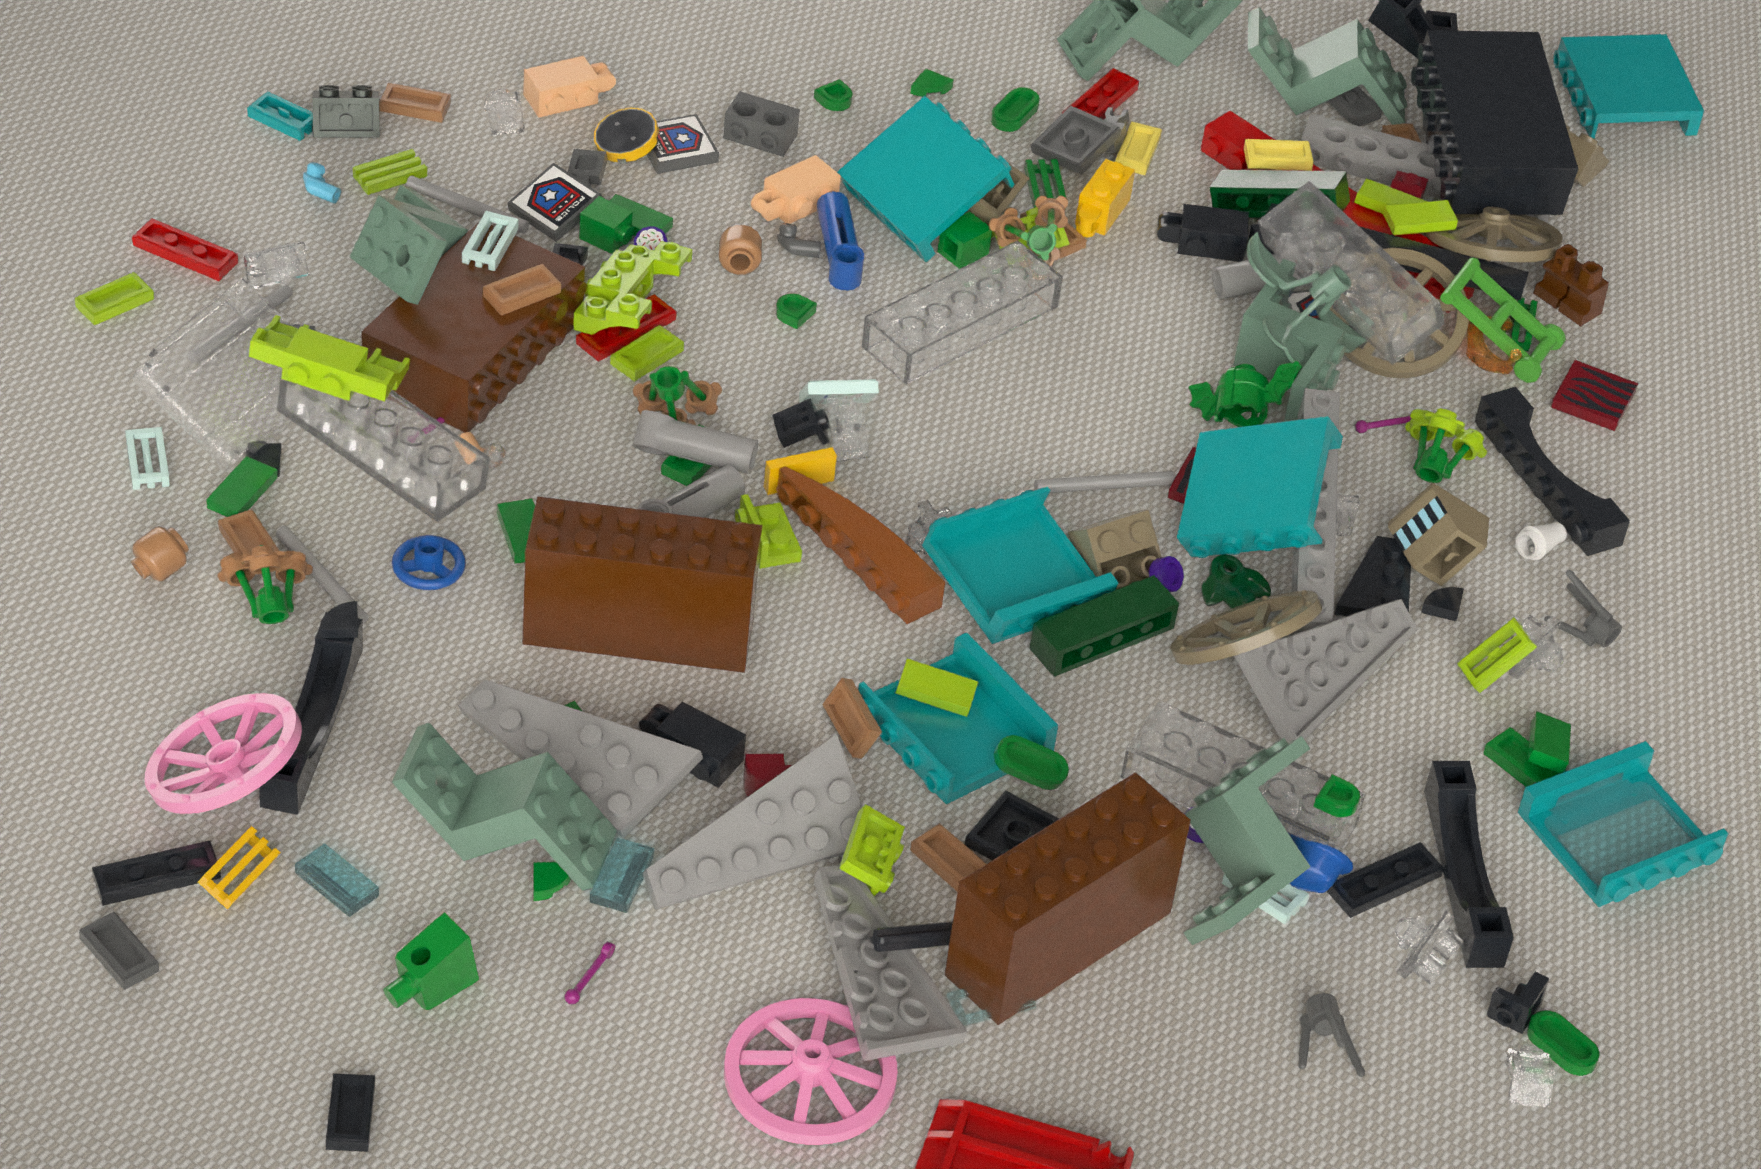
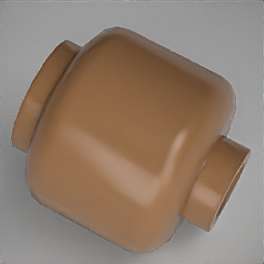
(740, 249)
(159, 553)

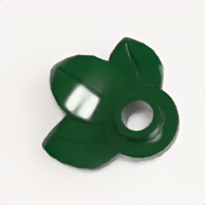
(1233, 587)

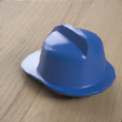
(1325, 865)

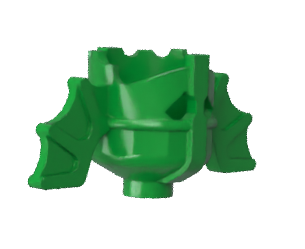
(1243, 391)

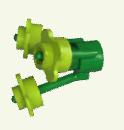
(1433, 463)

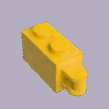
(1104, 198)

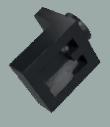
(800, 423)
(1518, 1008)

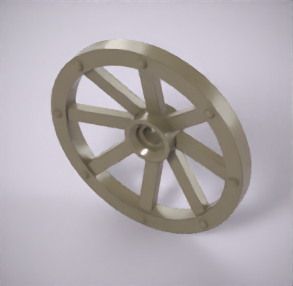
(1499, 225)
(1450, 346)
(1194, 647)

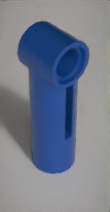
(840, 241)

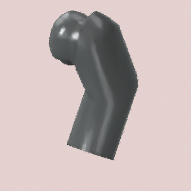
(795, 245)

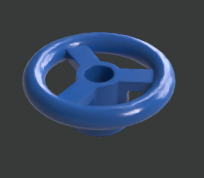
(428, 558)

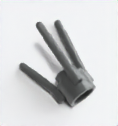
(1599, 624)
(1325, 1019)

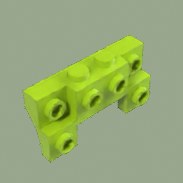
(623, 282)
(326, 361)

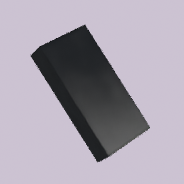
(350, 1112)

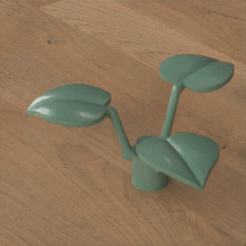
(1325, 289)

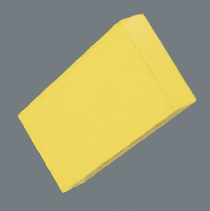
(1139, 147)
(1278, 154)

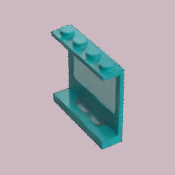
(1617, 826)

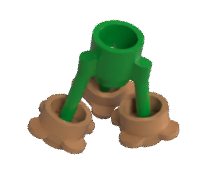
(1039, 237)
(668, 386)
(271, 604)

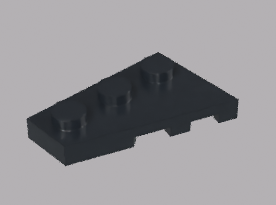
(1378, 580)

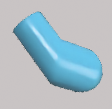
(316, 184)

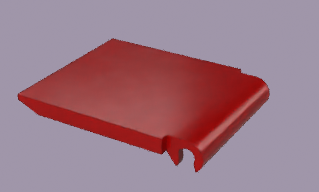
(988, 1138)

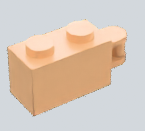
(565, 85)
(795, 190)

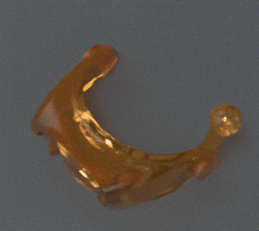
(1480, 354)

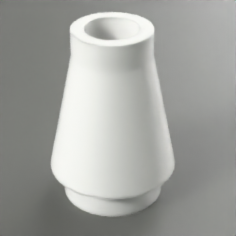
(1538, 540)

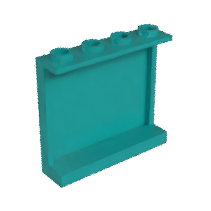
(1627, 81)
(923, 174)
(1256, 487)
(1012, 564)
(955, 750)

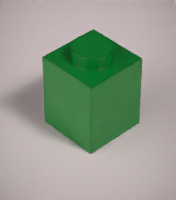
(606, 225)
(965, 240)

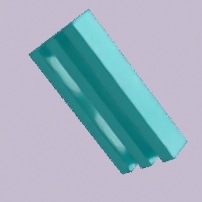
(283, 116)

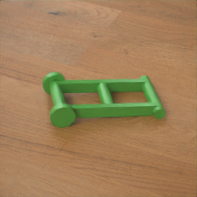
(1549, 336)

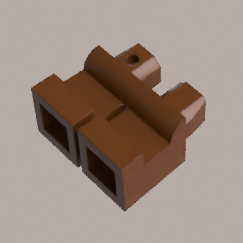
(1573, 286)

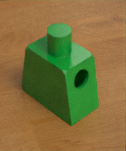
(433, 966)

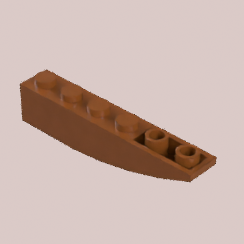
(865, 546)

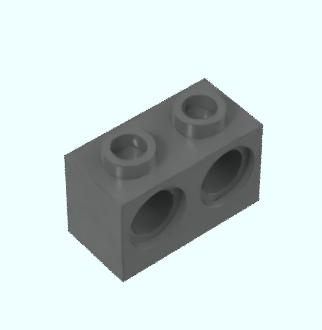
(761, 123)

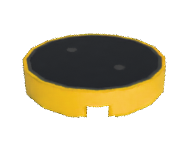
(626, 134)

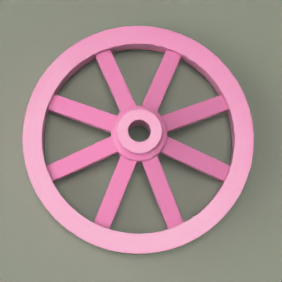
(227, 759)
(809, 1066)

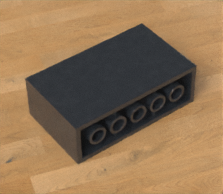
(1494, 122)

